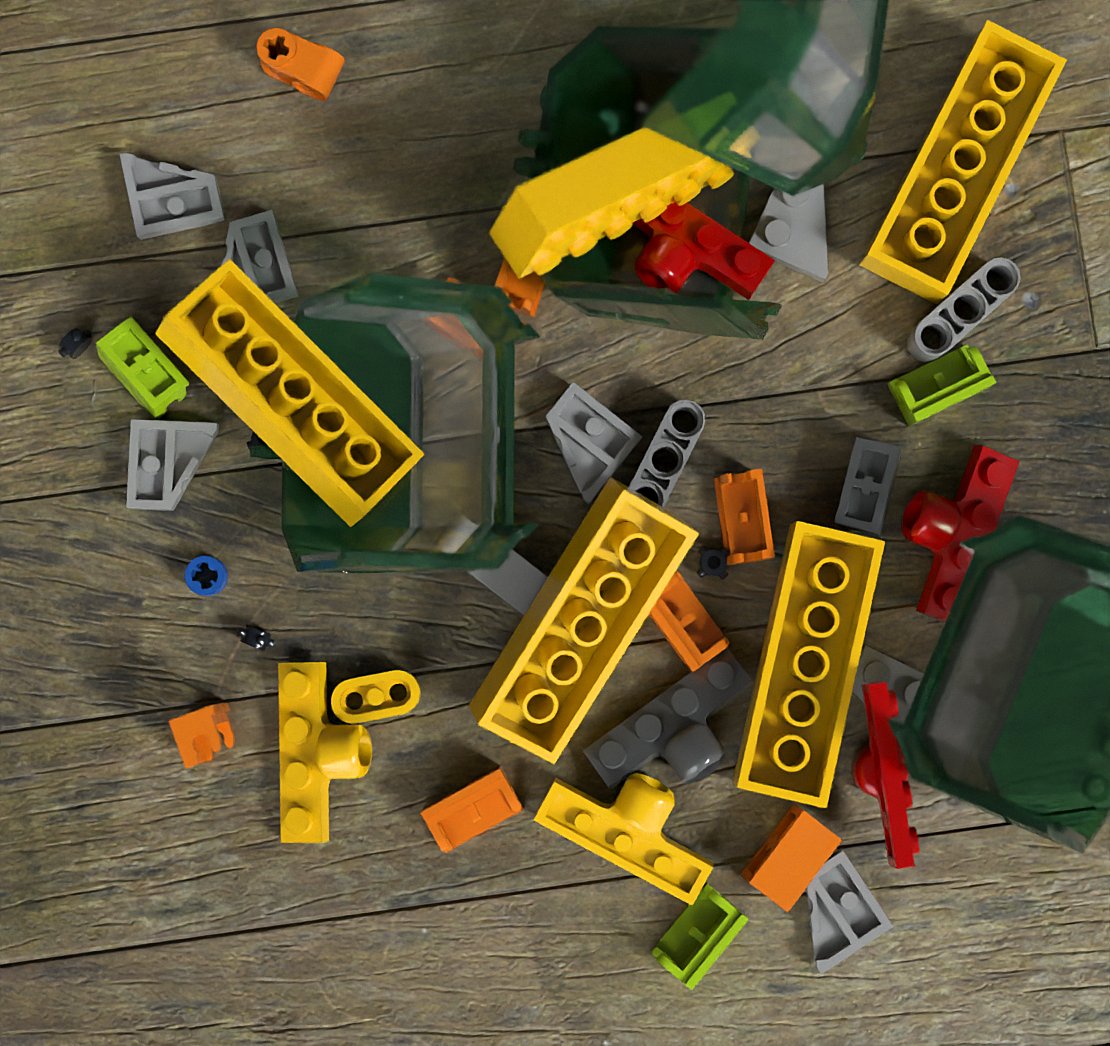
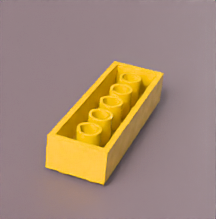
(963, 162)
(600, 198)
(288, 392)
(582, 621)
(808, 664)

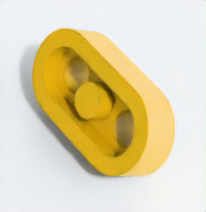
(376, 696)

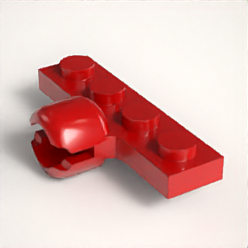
(690, 240)
(945, 523)
(883, 774)

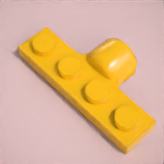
(312, 752)
(628, 833)

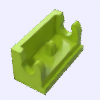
(142, 367)
(941, 384)
(699, 936)

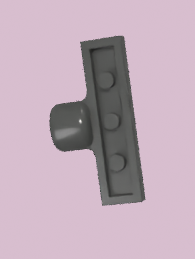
(674, 726)

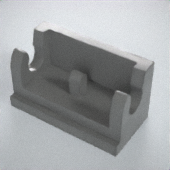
(868, 487)

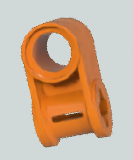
(306, 66)

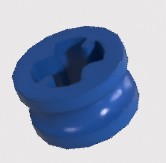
(199, 587)

